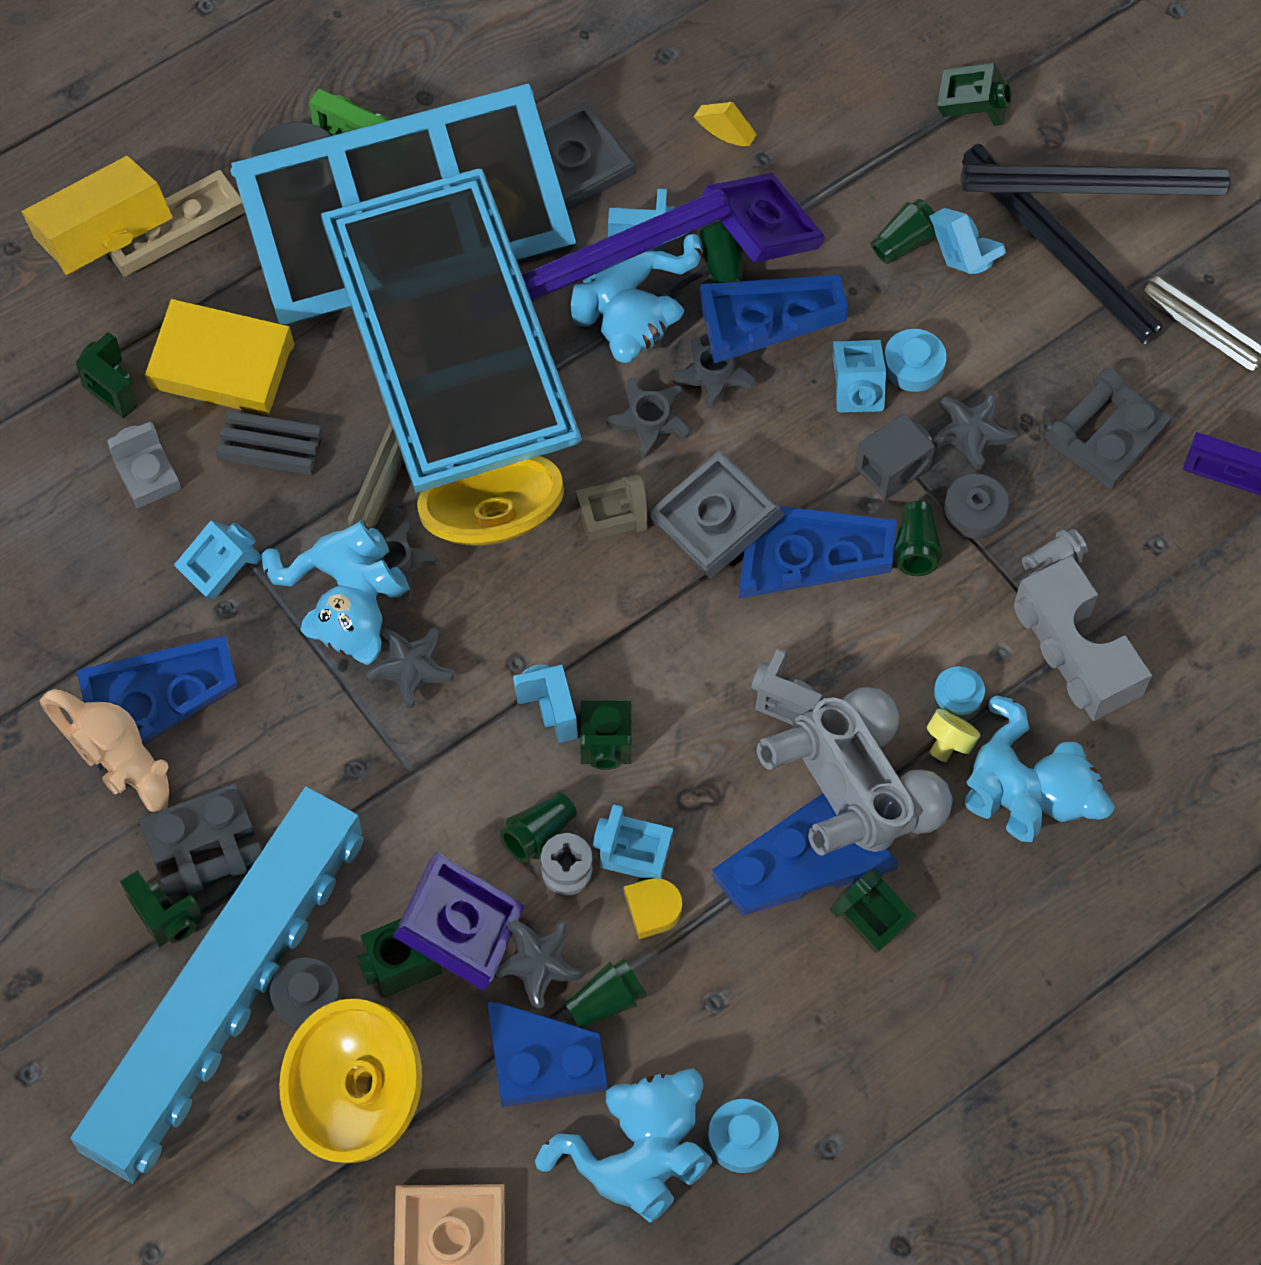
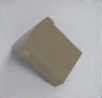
(613, 507)

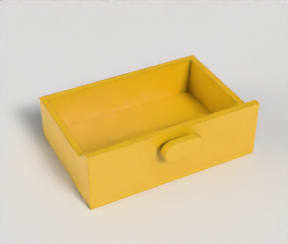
(97, 214)
(219, 357)

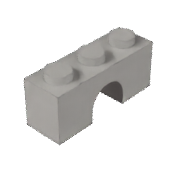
(1096, 674)

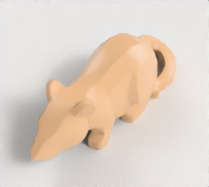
(110, 737)

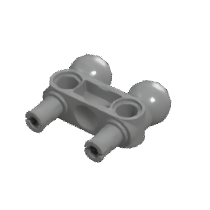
(844, 755)

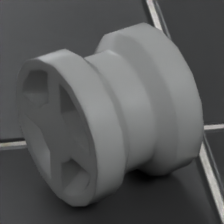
(566, 876)

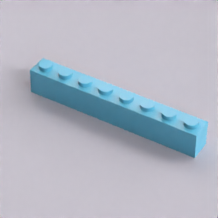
(217, 987)

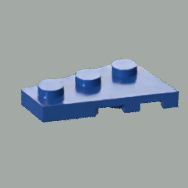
(766, 312)
(816, 550)
(163, 684)
(785, 866)

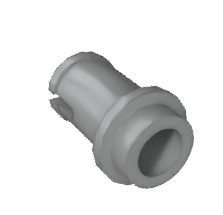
(1065, 545)

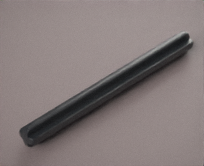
(1094, 179)
(1074, 256)

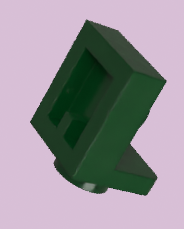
(975, 91)
(104, 376)
(605, 734)
(156, 912)

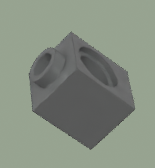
(895, 455)

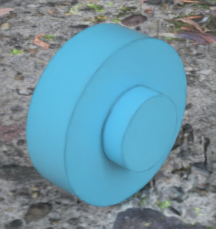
(914, 360)
(743, 1135)

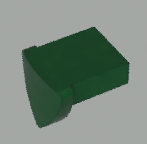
(873, 909)

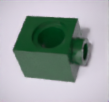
(393, 977)

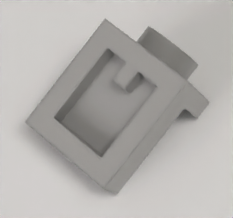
(143, 464)
(782, 697)

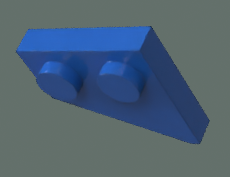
(543, 1057)

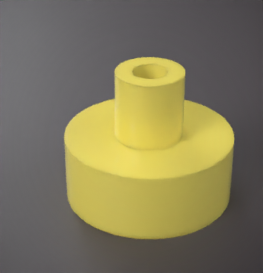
(951, 735)

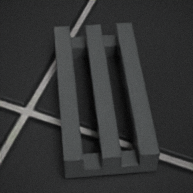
(271, 435)

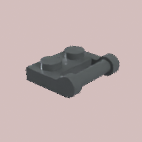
(1119, 440)

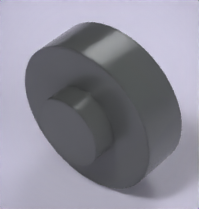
(976, 506)
(302, 989)

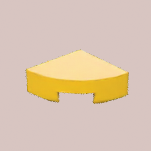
(726, 123)

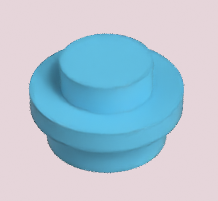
(959, 690)

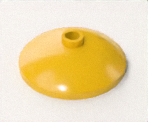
(493, 504)
(328, 1076)

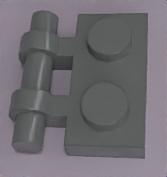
(195, 829)

